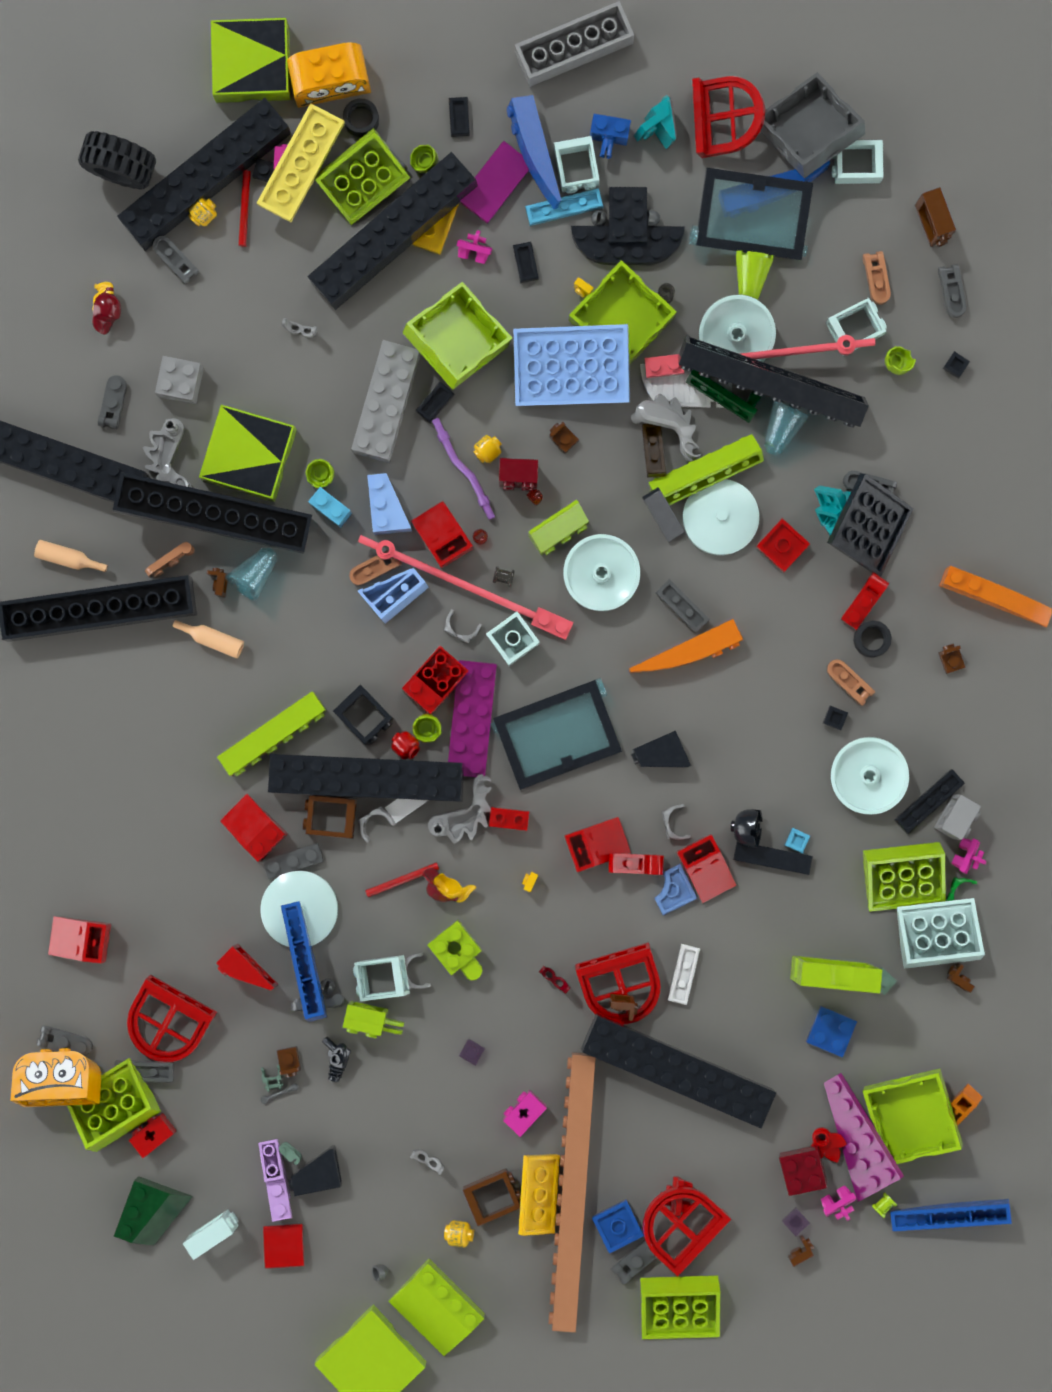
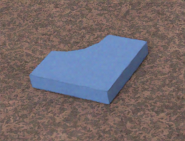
(676, 890)

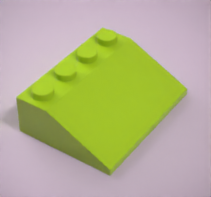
(362, 176)
(904, 876)
(122, 1107)
(437, 1307)
(680, 1307)

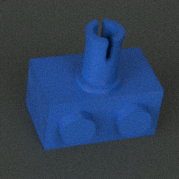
(609, 131)

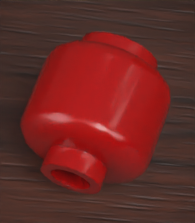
(405, 745)

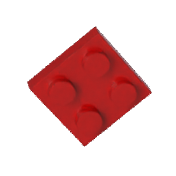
(783, 545)

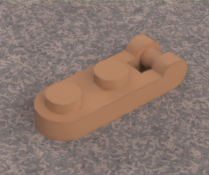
(877, 277)
(169, 560)
(372, 569)
(849, 681)

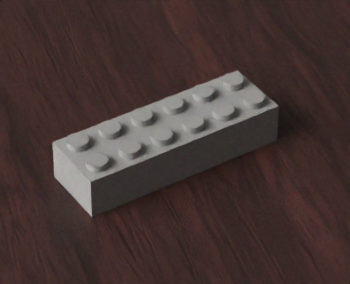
(574, 44)
(386, 401)

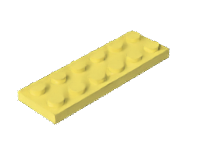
(300, 162)

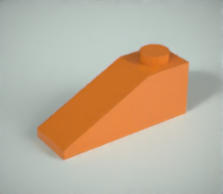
(965, 1103)

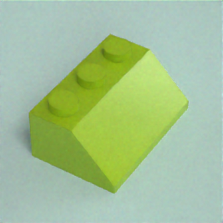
(558, 528)

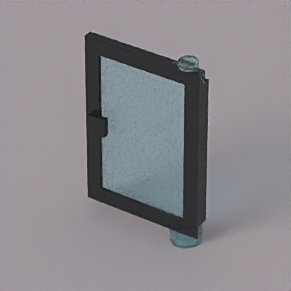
(753, 214)
(557, 734)

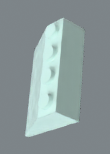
(939, 933)

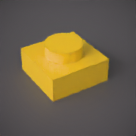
(582, 288)
(529, 881)

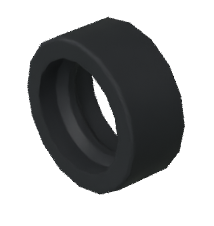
(360, 103)
(872, 653)

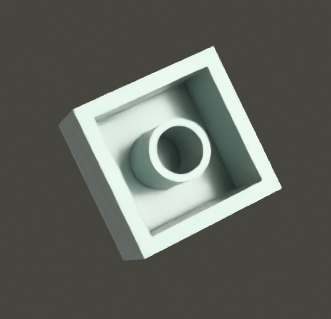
(513, 638)

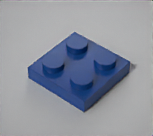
(831, 1031)
(617, 1226)

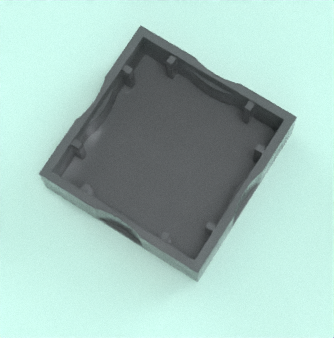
(811, 125)

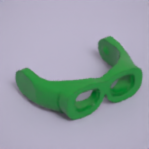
(955, 883)

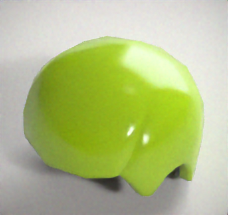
(423, 158)
(899, 360)
(320, 473)
(426, 728)

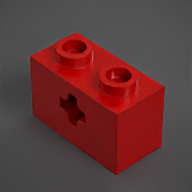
(509, 818)
(146, 1144)

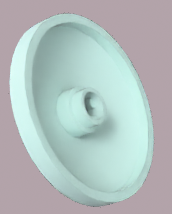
(738, 325)
(721, 518)
(601, 572)
(870, 775)
(316, 899)

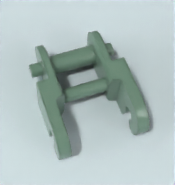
(266, 1080)
(290, 1153)

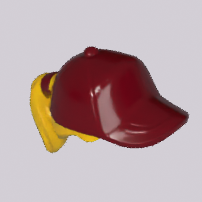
(105, 308)
(445, 888)

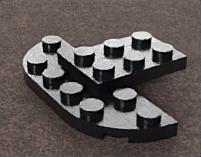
(627, 234)

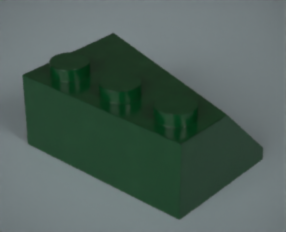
(149, 1211)

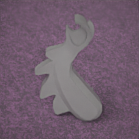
(670, 416)
(162, 454)
(458, 821)

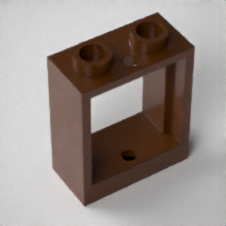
(935, 217)
(350, 816)
(473, 1202)

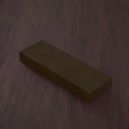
(653, 450)

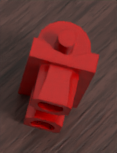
(678, 1205)

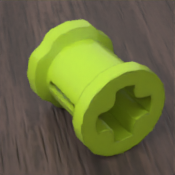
(884, 1205)

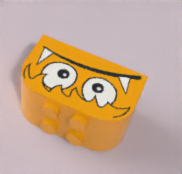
(328, 74)
(55, 1079)

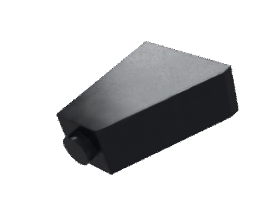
(662, 752)
(318, 1174)

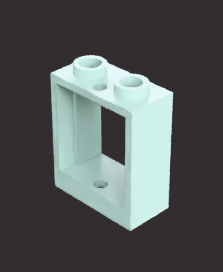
(574, 146)
(859, 178)
(871, 311)
(399, 974)
(211, 1234)

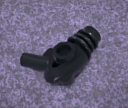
(338, 1059)

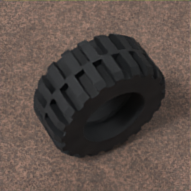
(117, 160)

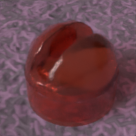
(535, 496)
(481, 540)

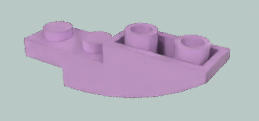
(276, 1180)

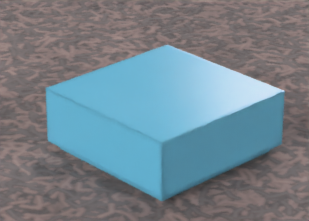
(797, 840)

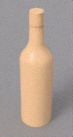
(66, 556)
(212, 638)

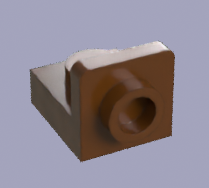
(563, 437)
(221, 583)
(951, 658)
(961, 981)
(622, 1003)
(289, 1061)
(800, 1254)

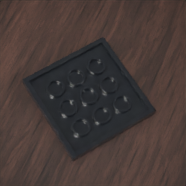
(870, 524)

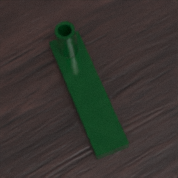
(741, 408)

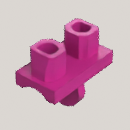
(482, 251)
(971, 847)
(846, 1199)

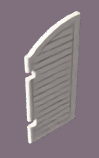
(676, 386)

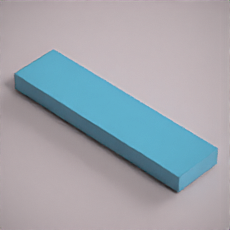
(569, 206)

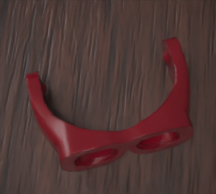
(565, 987)

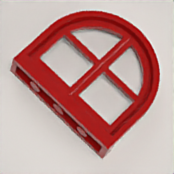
(703, 115)
(615, 962)
(177, 1001)
(698, 1241)

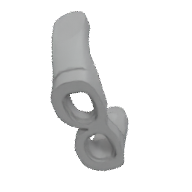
(288, 325)
(465, 638)
(363, 821)
(670, 835)
(411, 984)
(439, 1168)

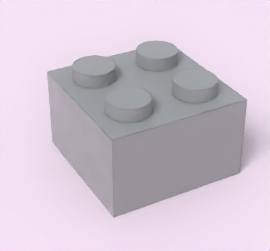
(179, 380)
(958, 817)

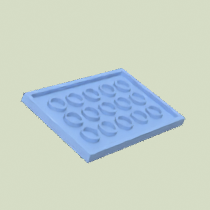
(571, 365)

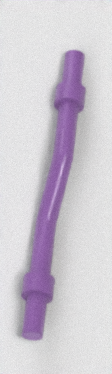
(443, 437)

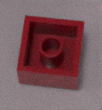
(518, 474)
(803, 1170)

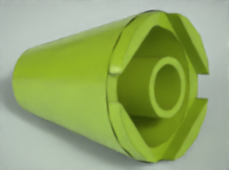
(752, 272)

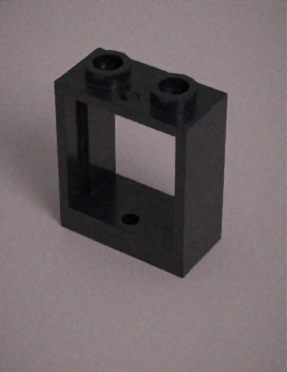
(349, 701)

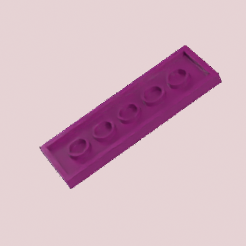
(472, 717)

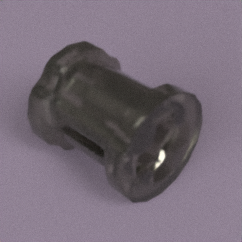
(666, 287)
(503, 576)

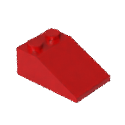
(253, 828)
(241, 966)

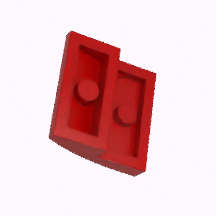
(283, 1246)

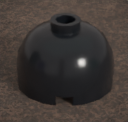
(747, 827)

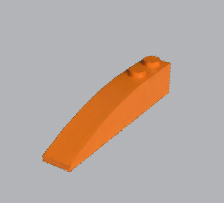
(995, 595)
(700, 647)

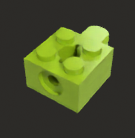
(457, 951)
(369, 1020)

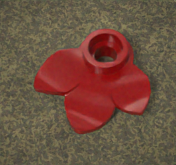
(830, 1145)

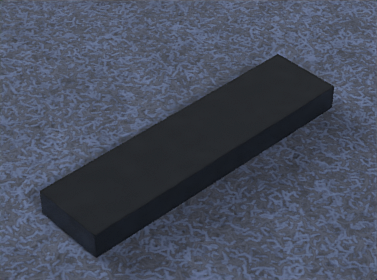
(929, 801)
(773, 858)

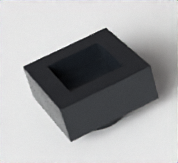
(263, 170)
(956, 364)
(835, 718)

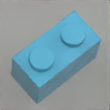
(330, 507)

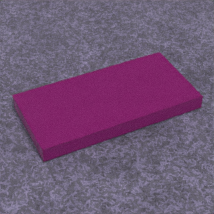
(496, 182)

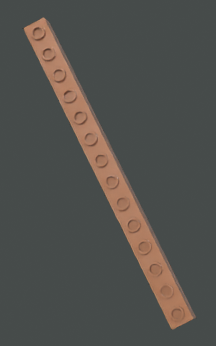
(573, 1192)

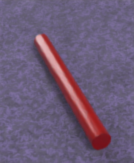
(244, 208)
(400, 880)

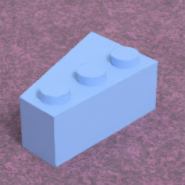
(385, 507)
(394, 594)

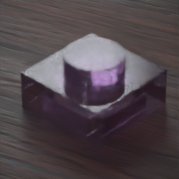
(472, 1051)
(795, 1221)

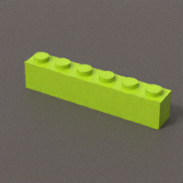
(709, 469)
(272, 734)

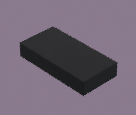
(459, 116)
(525, 262)
(435, 402)

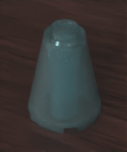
(782, 427)
(253, 573)

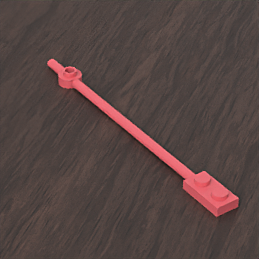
(668, 365)
(541, 618)

